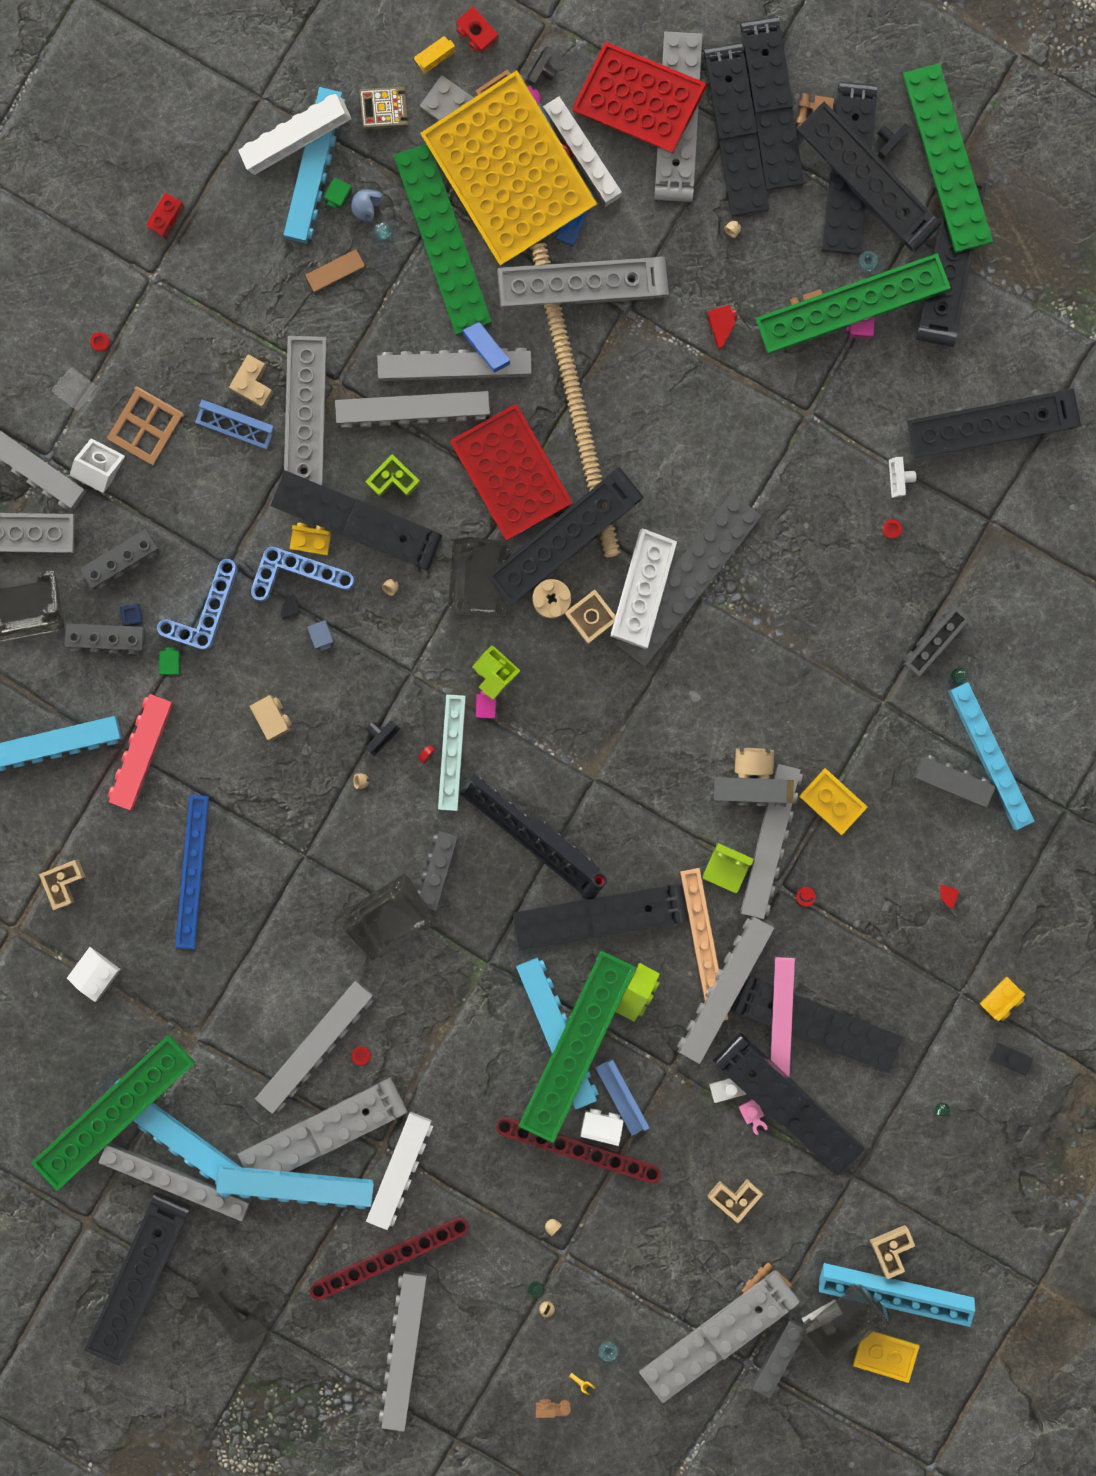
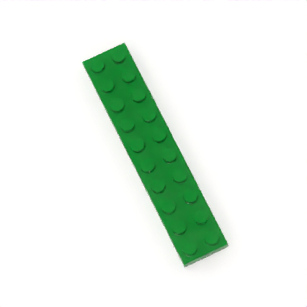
(947, 158)
(442, 238)
(853, 304)
(577, 1046)
(113, 1112)

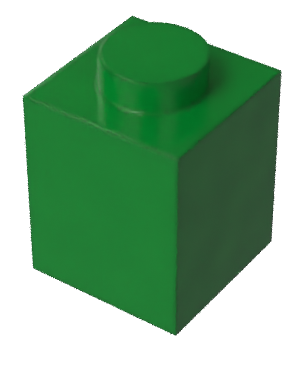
(337, 194)
(170, 662)

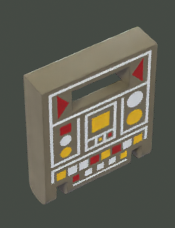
(387, 107)

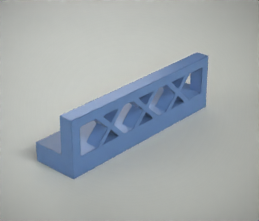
(237, 417)
(622, 1097)

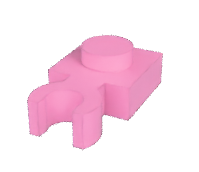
(752, 1113)

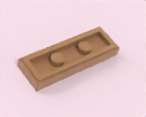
(335, 270)

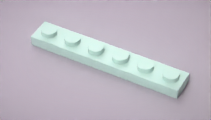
(451, 752)

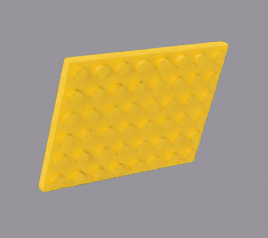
(508, 168)

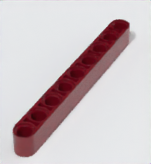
(586, 1157)
(382, 1264)

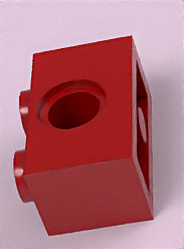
(471, 20)
(165, 215)

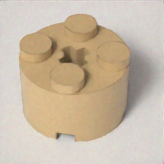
(549, 588)
(754, 762)

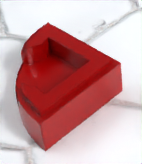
(948, 895)

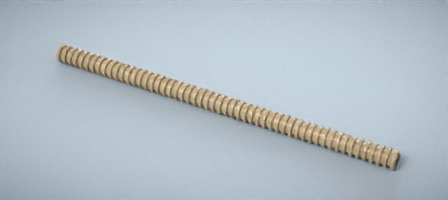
(575, 399)

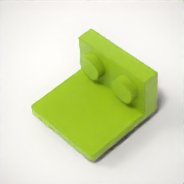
(727, 868)

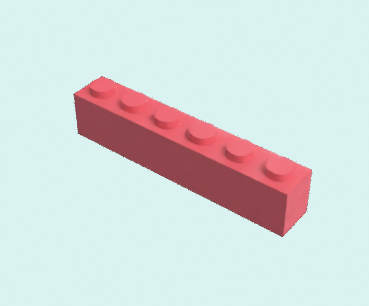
(141, 752)

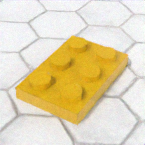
(833, 801)
(886, 1356)

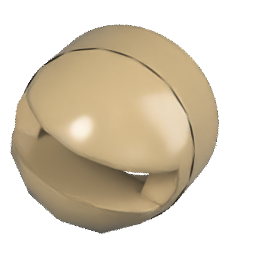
(732, 229)
(390, 587)
(360, 781)
(552, 1226)
(543, 1306)

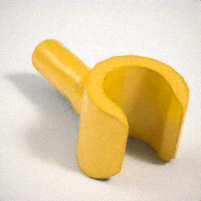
(584, 1385)

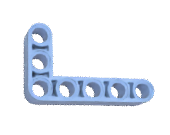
(299, 567)
(208, 612)

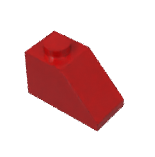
(721, 323)

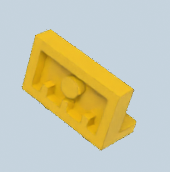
(435, 54)
(310, 539)
(1003, 999)

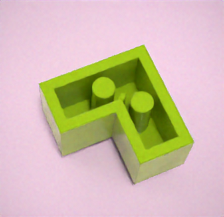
(391, 473)
(496, 670)
(638, 992)

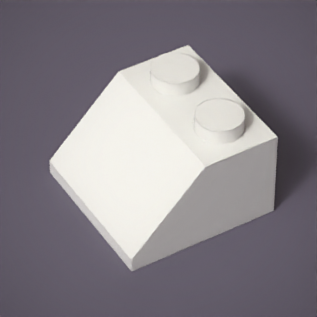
(96, 465)
(93, 974)
(602, 1127)

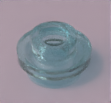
(383, 231)
(868, 254)
(608, 1357)

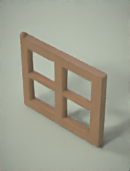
(145, 425)

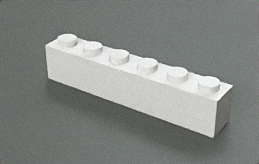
(294, 134)
(582, 152)
(398, 1171)

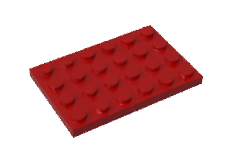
(639, 97)
(511, 472)

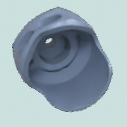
(363, 204)

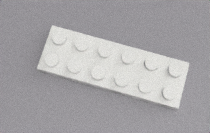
(643, 588)

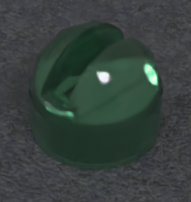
(958, 675)
(942, 1109)
(535, 1289)

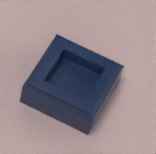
(131, 614)

